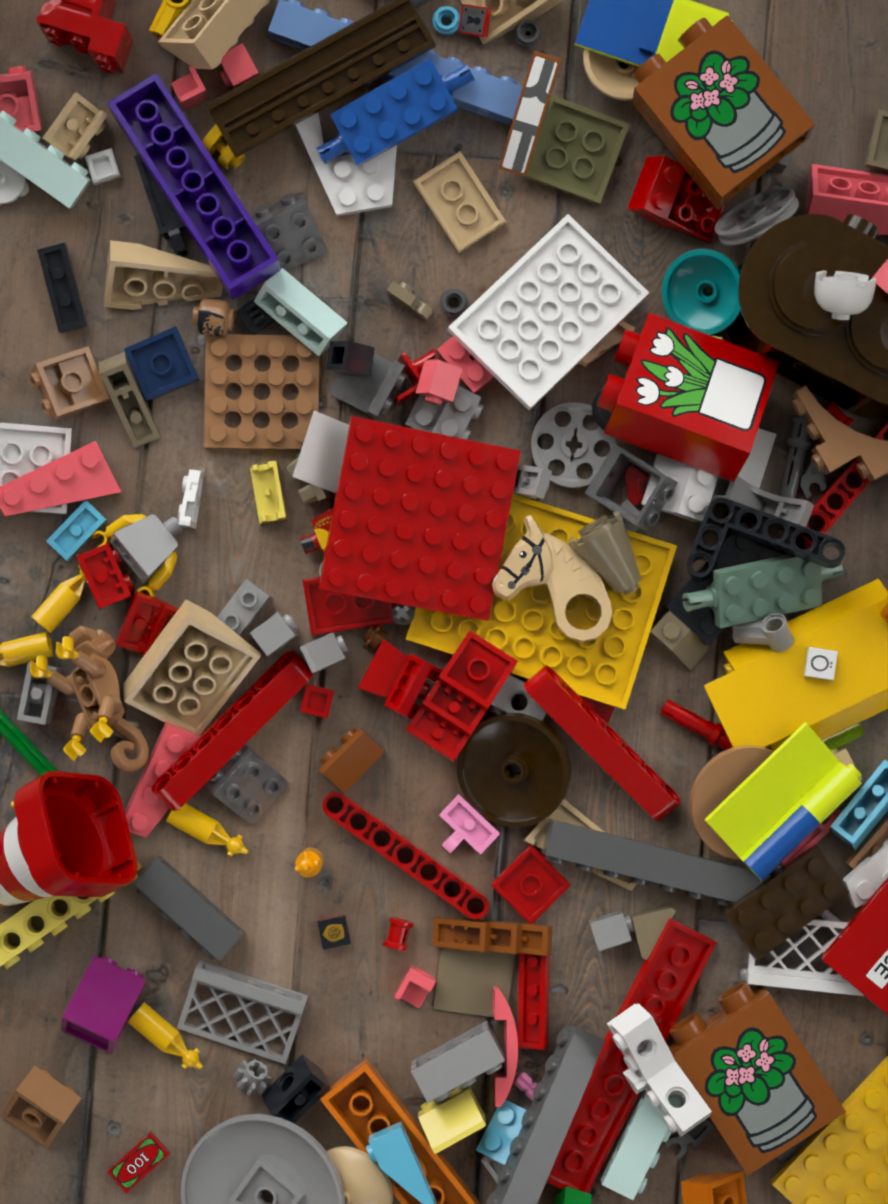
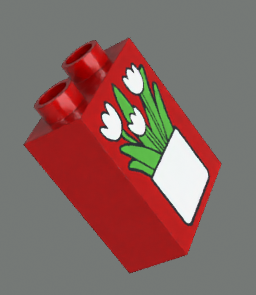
(688, 396)

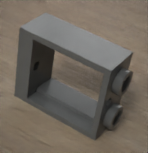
(610, 475)

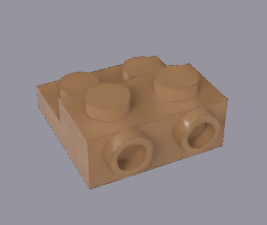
(68, 384)

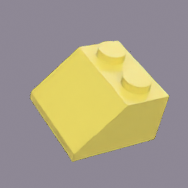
(451, 1118)

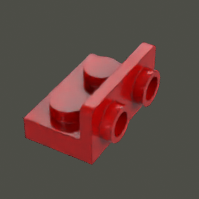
(104, 576)

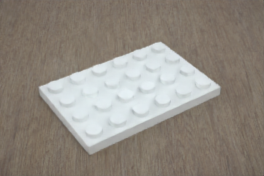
(548, 312)

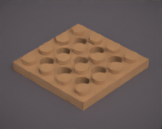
(218, 378)

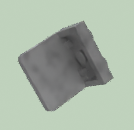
(290, 230)
(372, 392)
(247, 784)

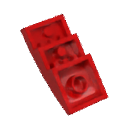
(461, 696)

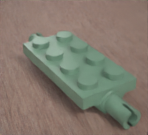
(762, 589)

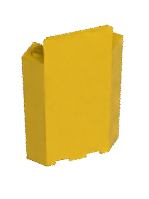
(769, 697)

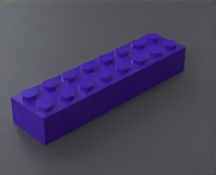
(194, 186)

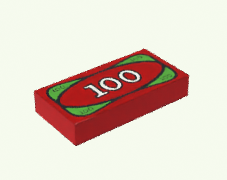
(138, 1162)

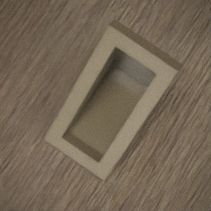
(649, 926)

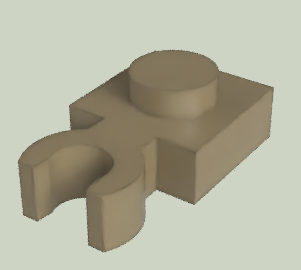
(404, 295)

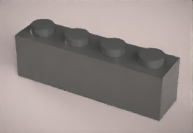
(188, 908)

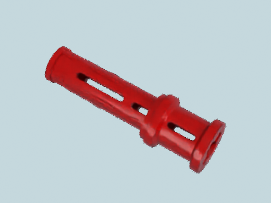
(712, 732)

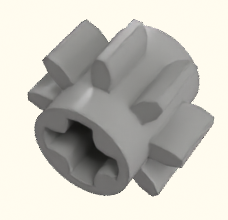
(252, 1077)

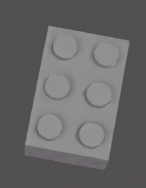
(457, 1062)

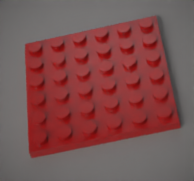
(419, 518)

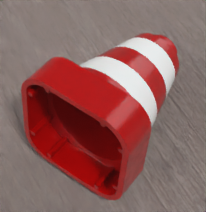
(65, 840)

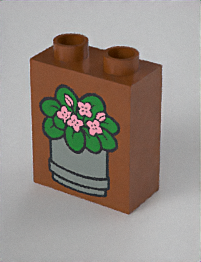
(720, 109)
(754, 1076)

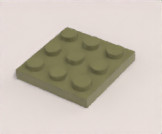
(576, 150)

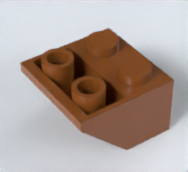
(352, 759)

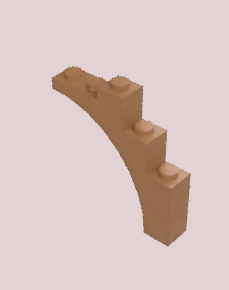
(838, 441)

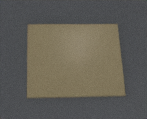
(467, 980)

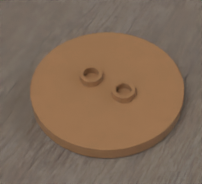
(716, 783)

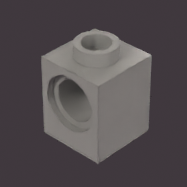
(611, 930)

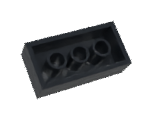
(734, 552)

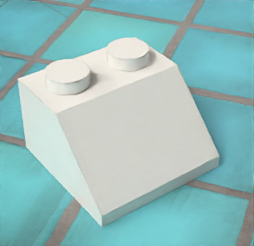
(691, 493)

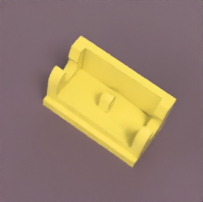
(268, 492)

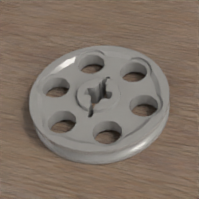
(756, 215)
(560, 452)

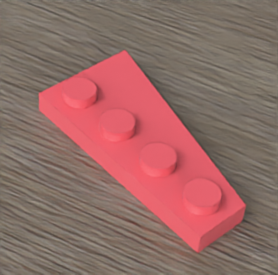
(63, 481)
(144, 806)

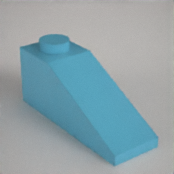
(399, 1161)

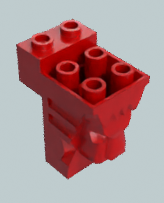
(89, 29)

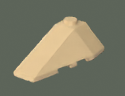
(148, 276)

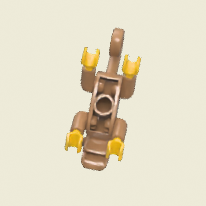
(98, 694)

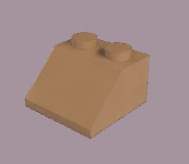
(41, 1106)

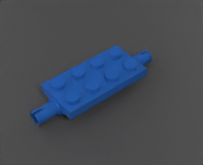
(394, 112)

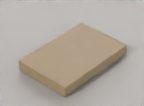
(459, 202)

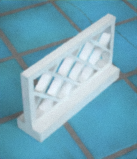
(799, 978)

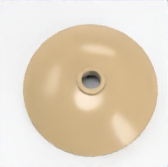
(608, 76)
(360, 1177)

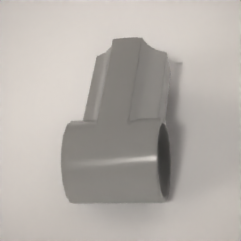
(768, 631)

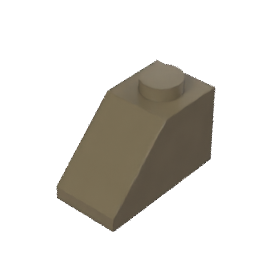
(678, 639)

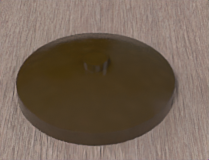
(514, 770)

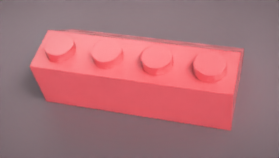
(848, 191)

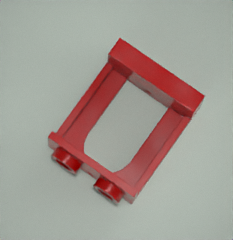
(409, 685)

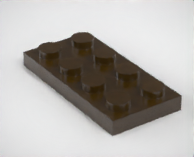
(785, 902)

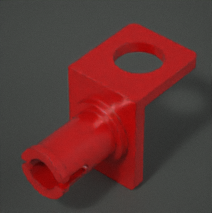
(413, 370)

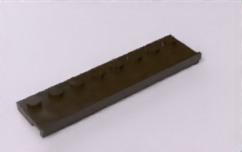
(320, 75)

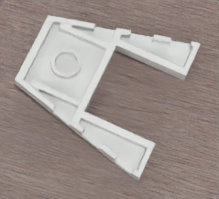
(348, 186)

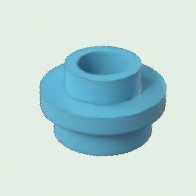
(443, 12)

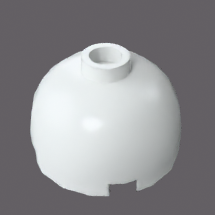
(844, 293)

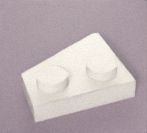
(189, 508)

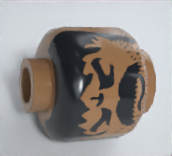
(214, 317)

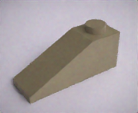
(128, 399)

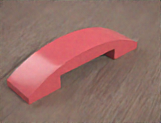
(504, 1079)

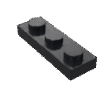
(62, 288)

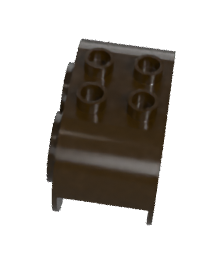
(785, 322)

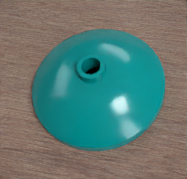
(686, 294)

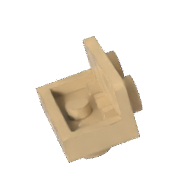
(76, 127)

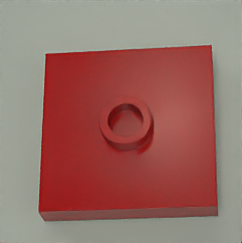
(530, 884)

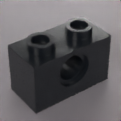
(296, 1090)

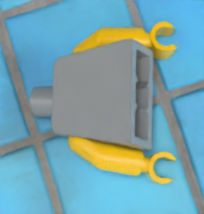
(145, 546)

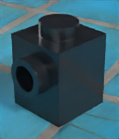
(350, 358)

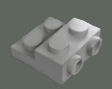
(450, 417)

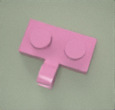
(467, 826)

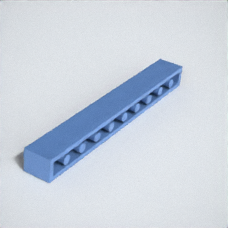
(485, 96)

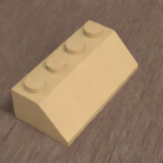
(209, 30)

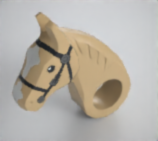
(551, 562)

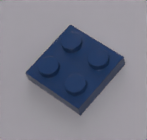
(161, 364)

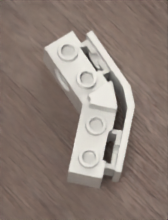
(655, 1070)

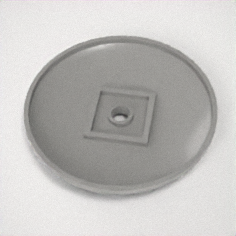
(256, 1155)

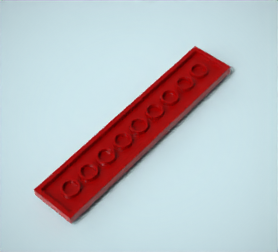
(662, 990)

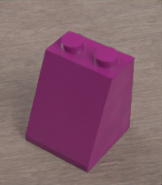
(103, 1004)

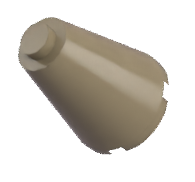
(609, 552)

